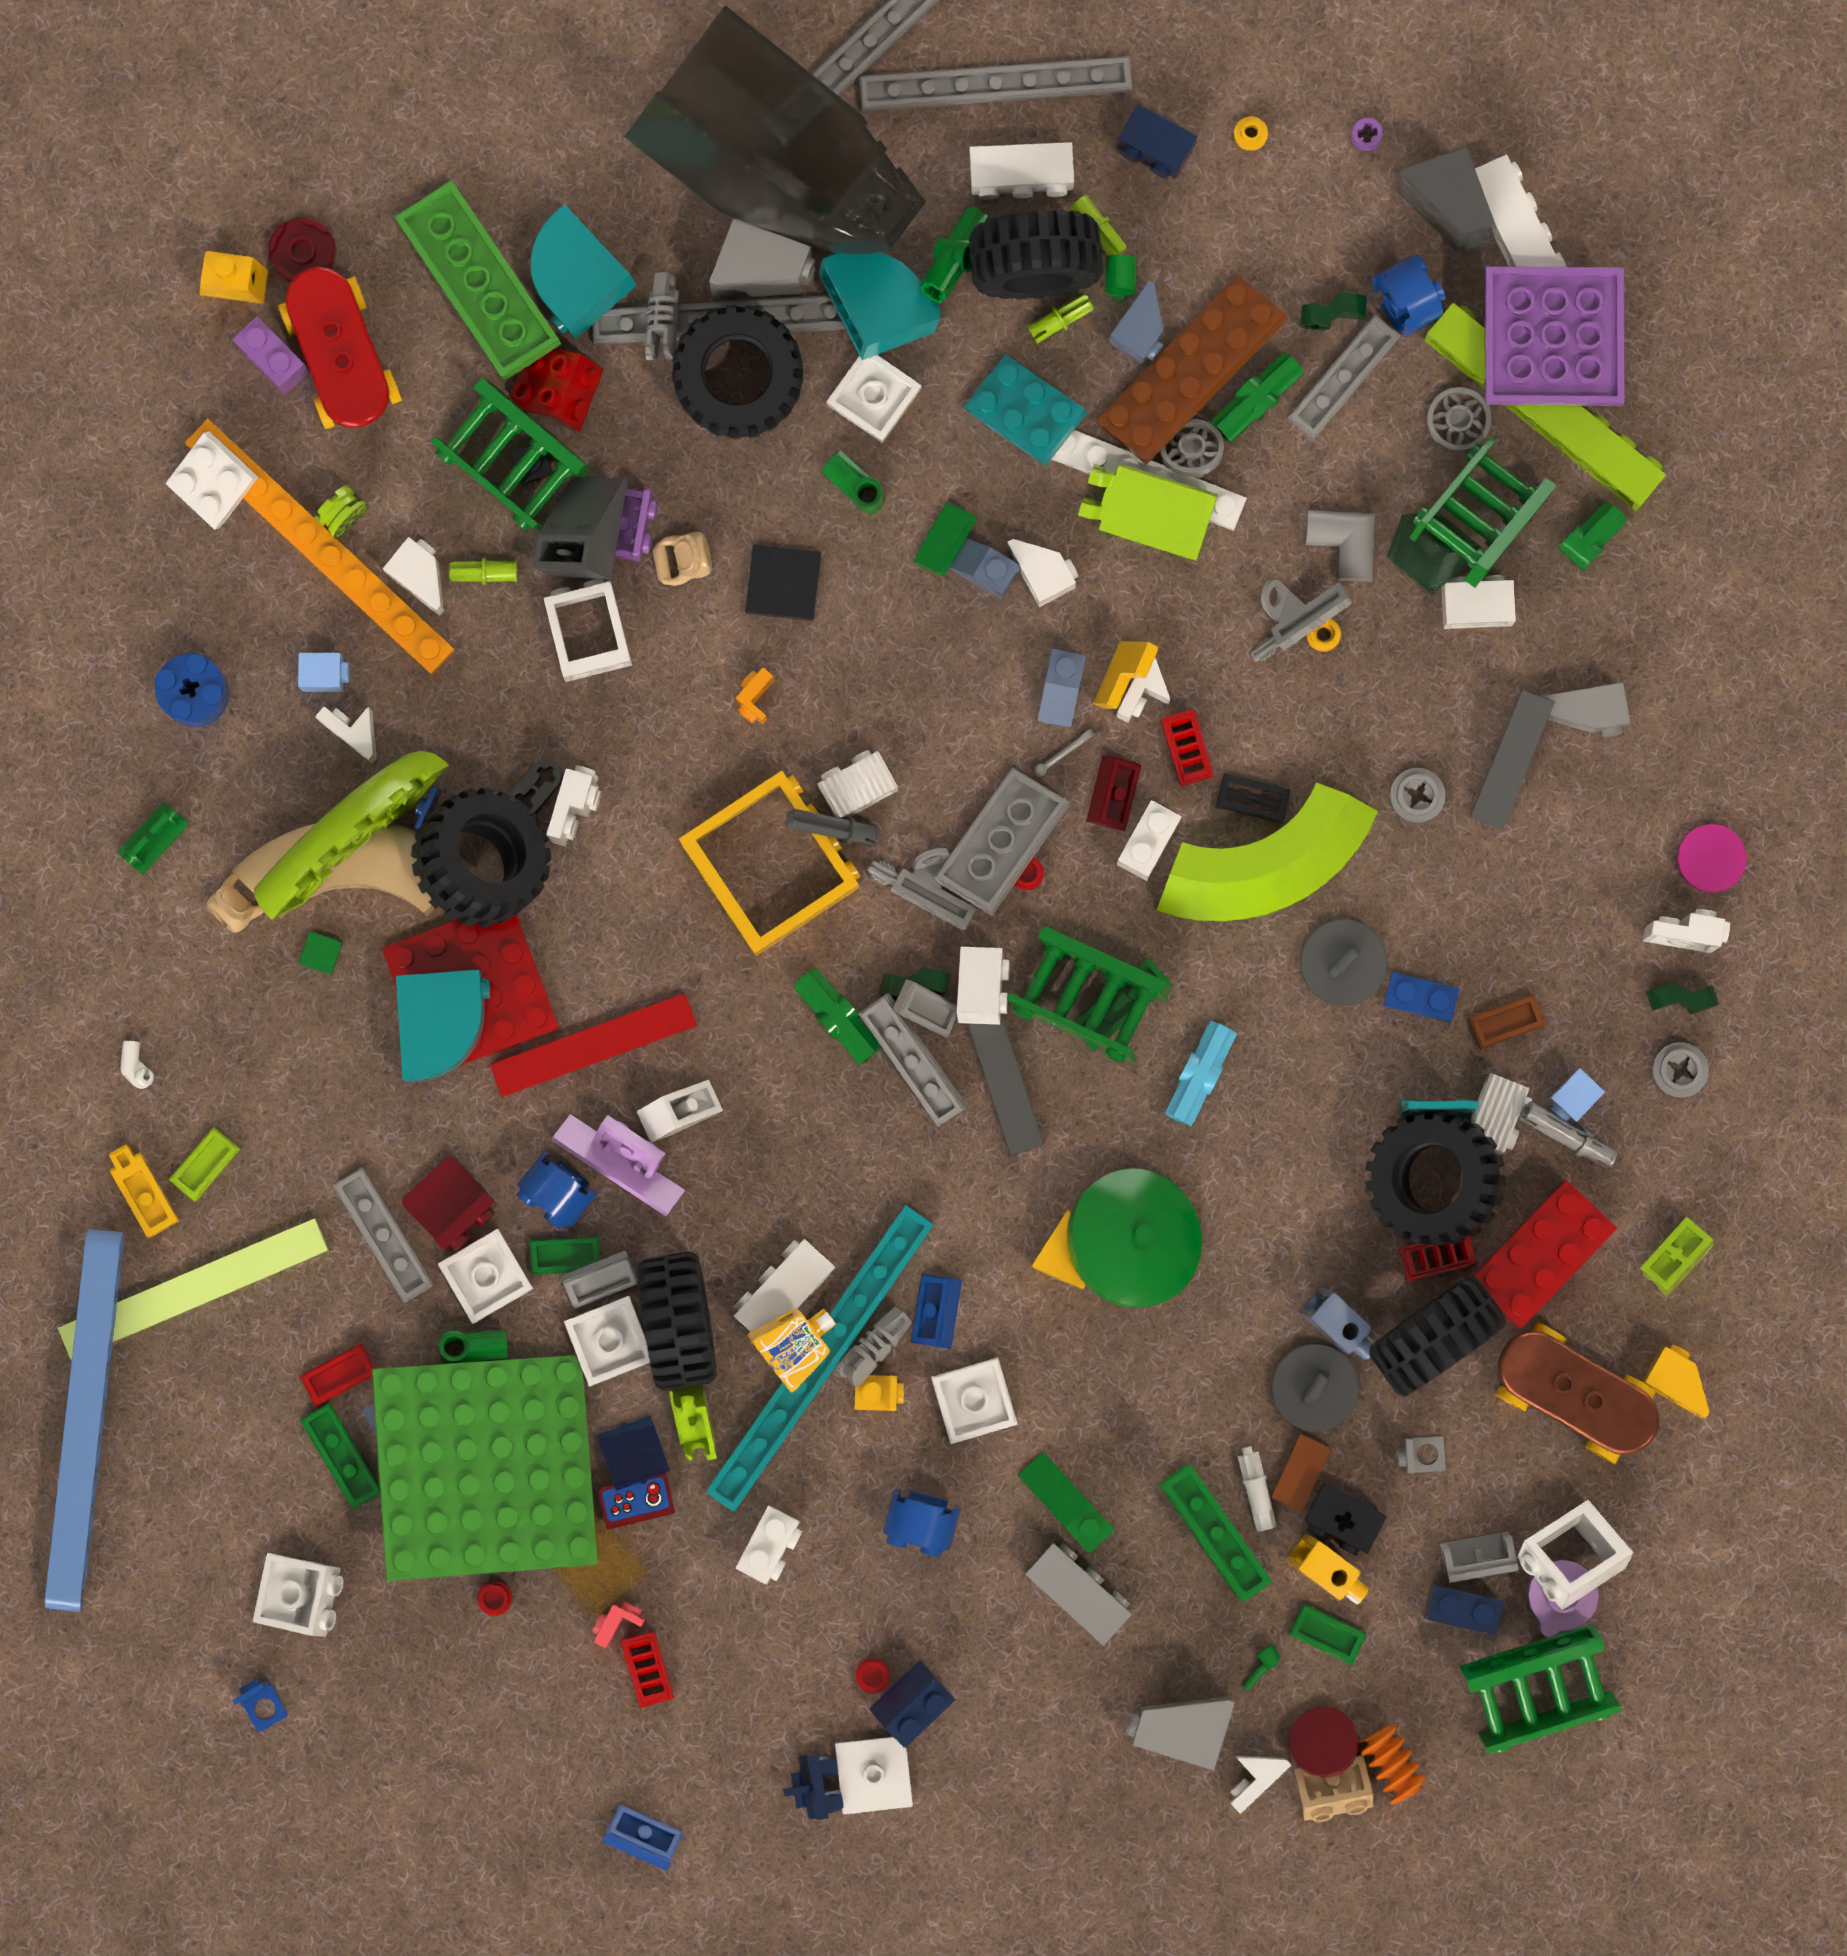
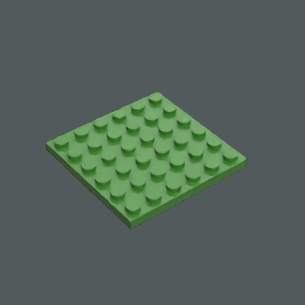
(483, 1467)

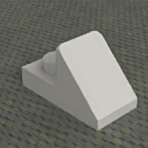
(1151, 685)
(359, 736)
(1265, 1772)

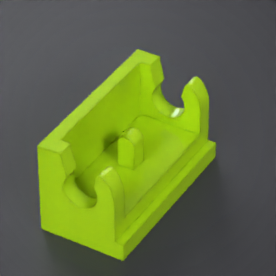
(1677, 1256)
(693, 1421)

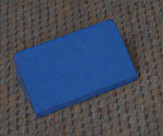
(936, 1311)
(642, 1837)

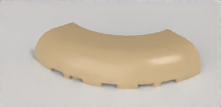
(379, 864)

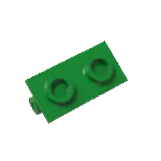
(152, 838)

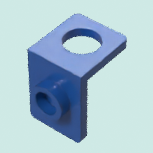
(427, 806)
(251, 1694)

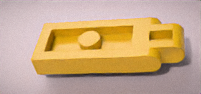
(142, 1191)

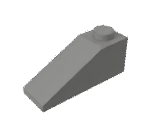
(1592, 709)

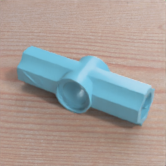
(1200, 1073)

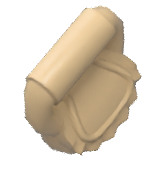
(691, 555)
(232, 907)

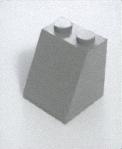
(760, 264)
(1183, 1730)

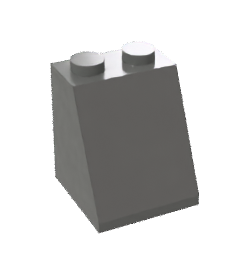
(1449, 198)

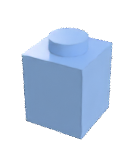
(322, 672)
(1575, 1097)

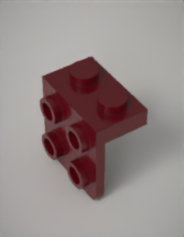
(449, 1204)

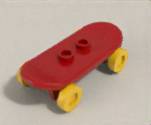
(337, 347)

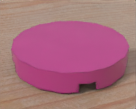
(1711, 858)

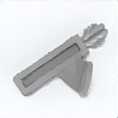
(1296, 618)
(923, 889)

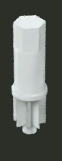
(1257, 1489)

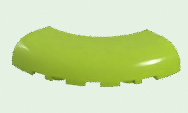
(345, 830)

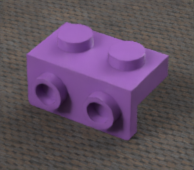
(633, 534)

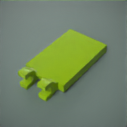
(1150, 509)

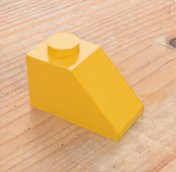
(1677, 1380)

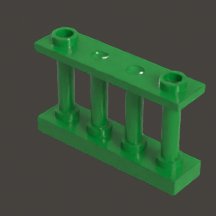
(541, 444)
(1496, 539)
(1086, 961)
(1215, 1533)
(1531, 1658)

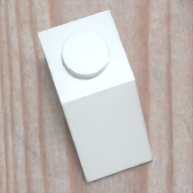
(1043, 571)
(417, 572)
(679, 1110)

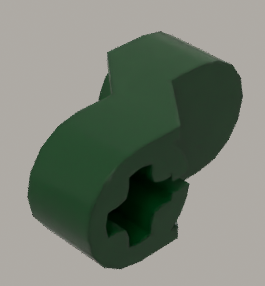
(1343, 306)
(929, 978)
(1674, 993)

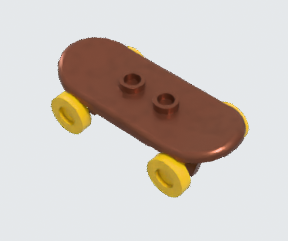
(1578, 1393)

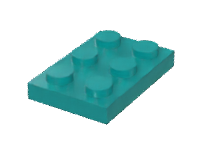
(1025, 410)

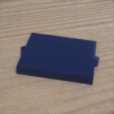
(633, 1453)

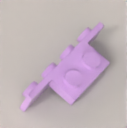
(621, 1158)

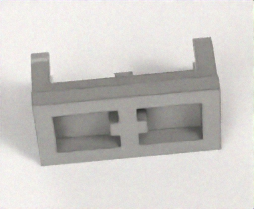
(1478, 1557)

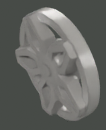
(1458, 419)
(1193, 448)

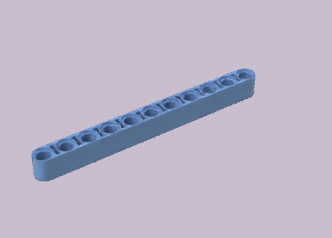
(84, 1419)

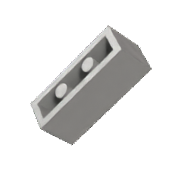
(1079, 1592)

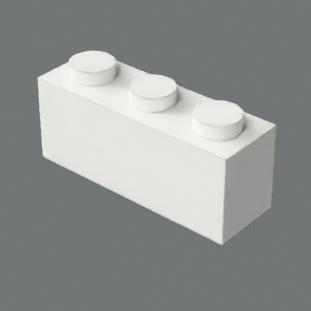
(1021, 170)
(784, 1287)

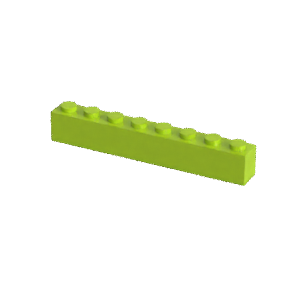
(1569, 428)

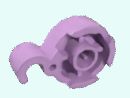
(1549, 1614)

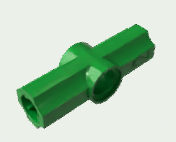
(951, 257)
(1257, 396)
(837, 1016)

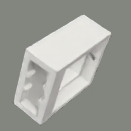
(594, 664)
(1597, 1534)

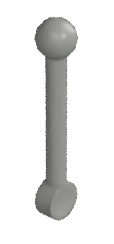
(1041, 769)

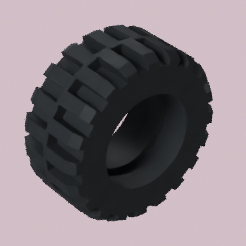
(1035, 254)
(729, 325)
(512, 834)
(1392, 1169)
(676, 1321)
(1437, 1336)

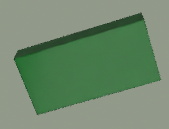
(945, 539)
(563, 1254)
(1327, 1634)

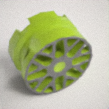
(341, 511)

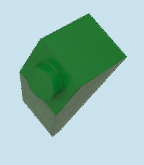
(1066, 1502)

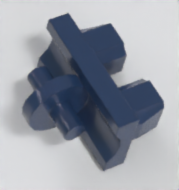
(809, 1786)

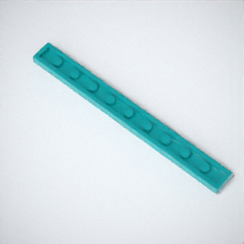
(850, 1317)

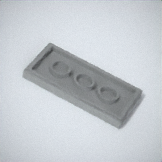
(1002, 841)

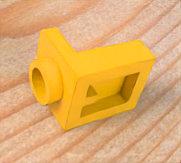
(879, 1393)

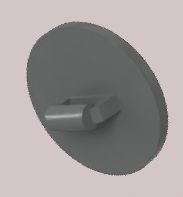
(1343, 962)
(1315, 1387)

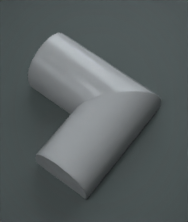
(1352, 534)

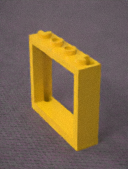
(828, 845)

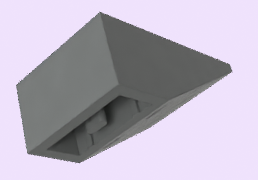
(582, 530)

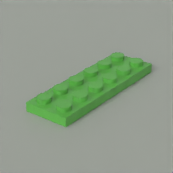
(478, 280)

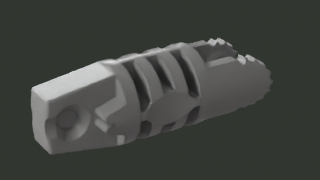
(662, 316)
(873, 1347)

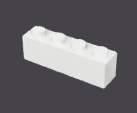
(1516, 225)

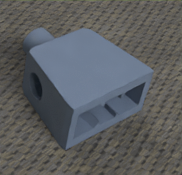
(1330, 1315)

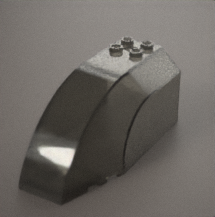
(775, 145)

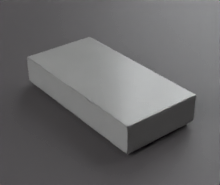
(926, 1008)
(600, 1279)

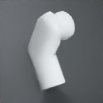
(132, 1068)

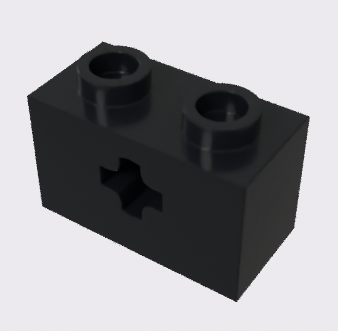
(1332, 1502)

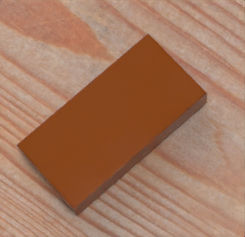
(1507, 1021)
(1301, 1472)

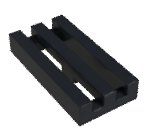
(1278, 818)

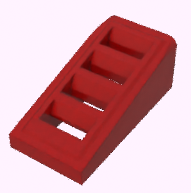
(1178, 719)
(1408, 1264)
(641, 1640)

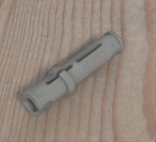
(1580, 1142)

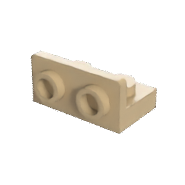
(1335, 1795)

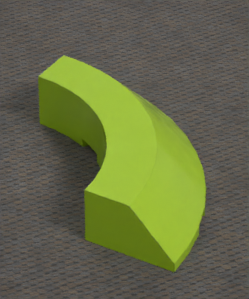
(1272, 871)

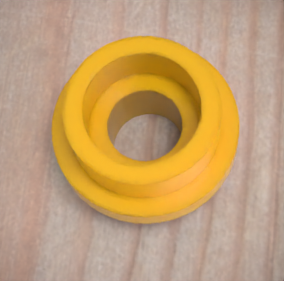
(1246, 142)
(1331, 643)

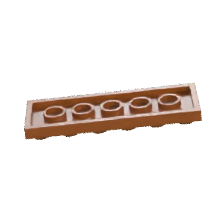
(1191, 369)

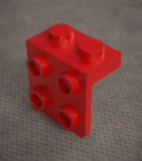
(558, 387)

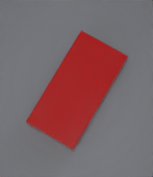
(338, 1375)

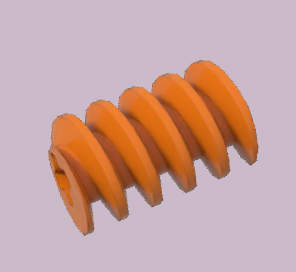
(1393, 1763)

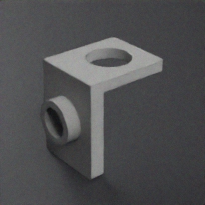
(1408, 1454)

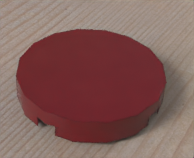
(317, 252)
(1324, 1742)

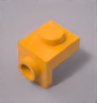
(753, 688)

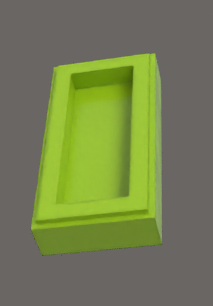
(204, 1164)

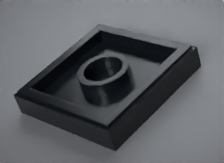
(783, 583)

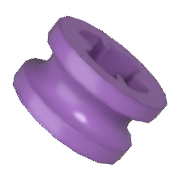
(1358, 128)

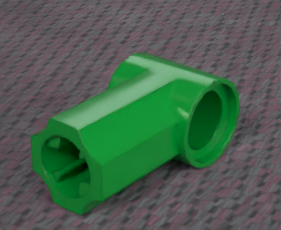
(1120, 276)
(853, 481)
(1588, 540)
(477, 1346)

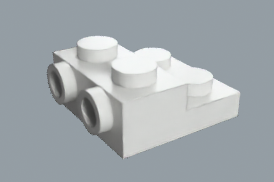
(576, 796)
(1696, 931)
(298, 1595)

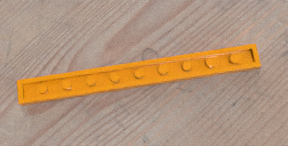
(337, 562)

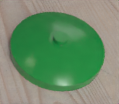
(1134, 1238)

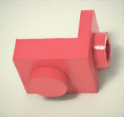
(608, 1625)

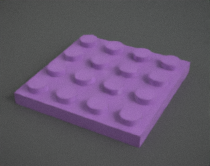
(1554, 336)

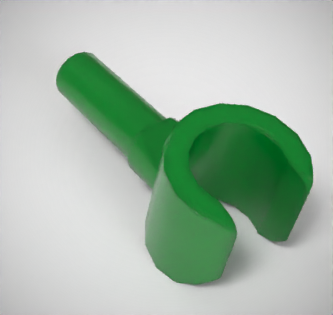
(1269, 1659)

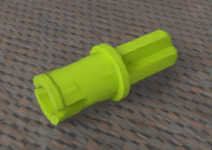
(1109, 239)
(1060, 317)
(483, 571)

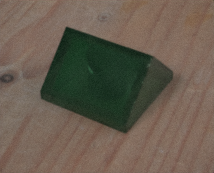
(1428, 558)

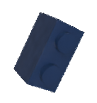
(1156, 142)
(1463, 1609)
(912, 1704)

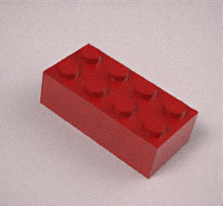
(1543, 1253)

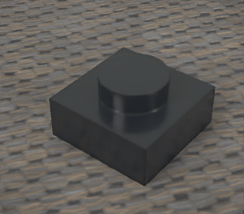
(540, 469)

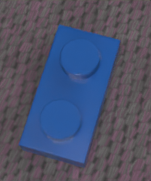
(1421, 997)

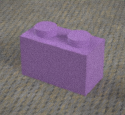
(270, 355)

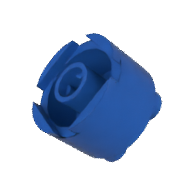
(1409, 295)
(211, 690)
(556, 1191)
(921, 1522)

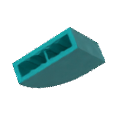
(575, 274)
(878, 301)
(439, 1021)

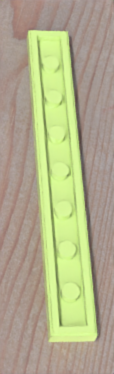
(212, 1281)

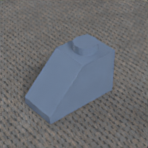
(1140, 328)
(985, 568)
(1061, 688)

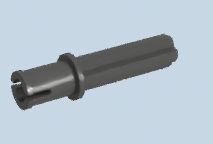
(844, 829)

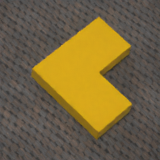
(1129, 661)

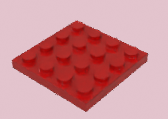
(517, 1000)

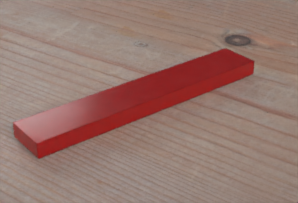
(593, 1045)

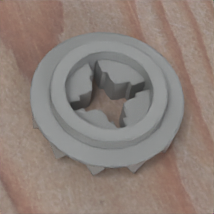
(1433, 791)
(1696, 1066)

